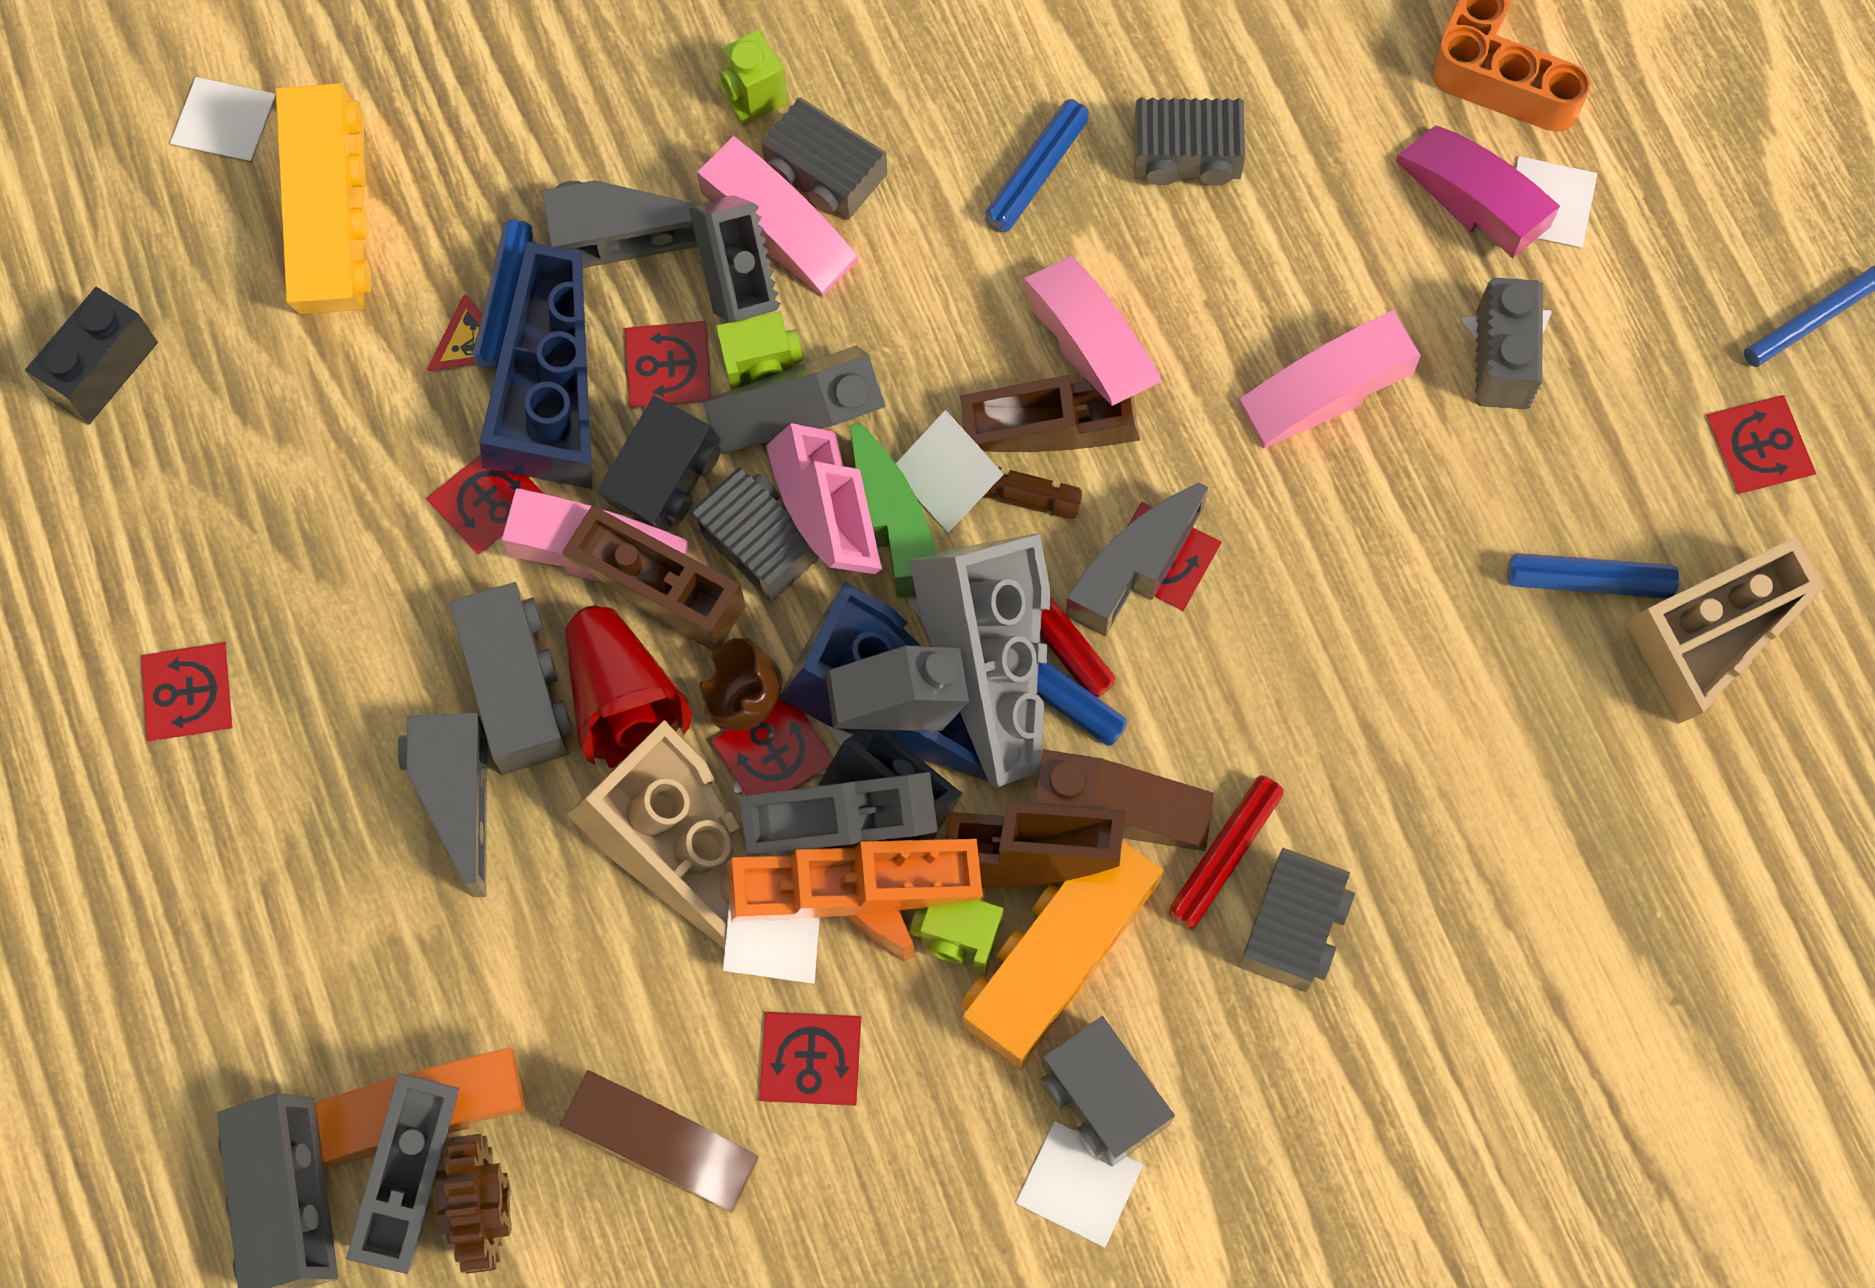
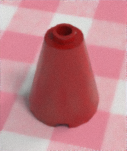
(617, 687)

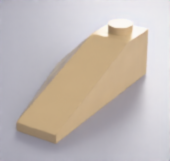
(667, 828)

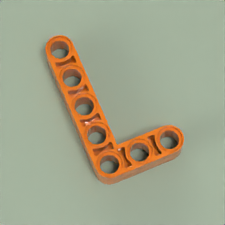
(1492, 57)

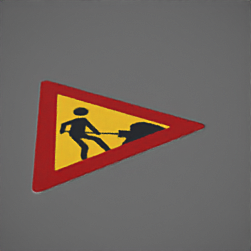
(459, 338)

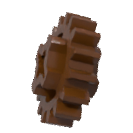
(473, 1203)

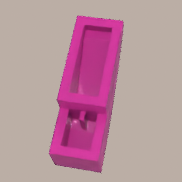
(1480, 188)

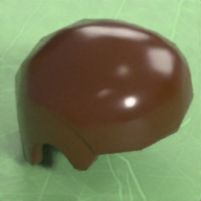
(743, 686)

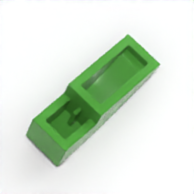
(892, 508)

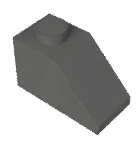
(899, 690)

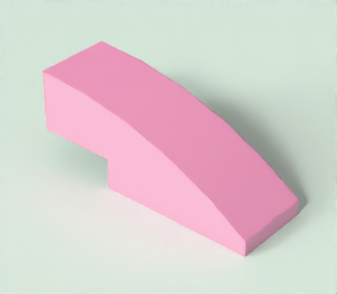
(792, 227)
(1090, 330)
(1331, 379)
(824, 497)
(544, 524)

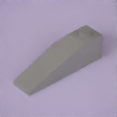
(991, 608)

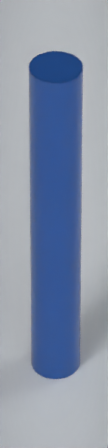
(1811, 318)

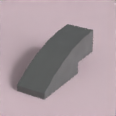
(1135, 560)
(838, 814)

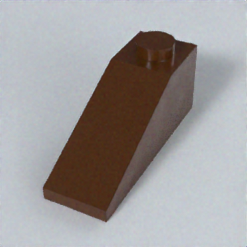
(657, 578)
(1154, 806)

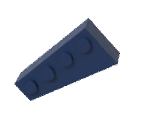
(540, 387)

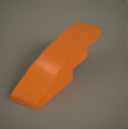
(854, 880)
(354, 1120)

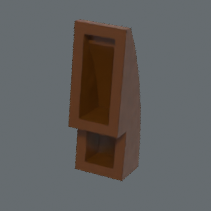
(1047, 417)
(1041, 843)
(658, 1141)

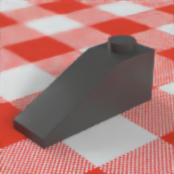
(615, 222)
(806, 395)
(449, 772)
(403, 1174)

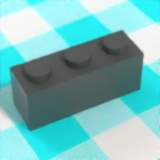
(511, 677)
(277, 1193)

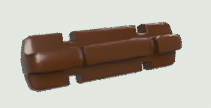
(1037, 494)

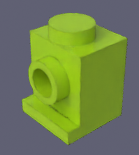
(752, 78)
(757, 348)
(960, 931)

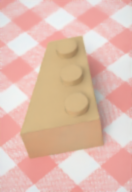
(1720, 625)

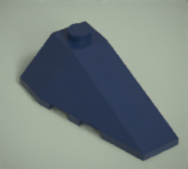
(857, 629)

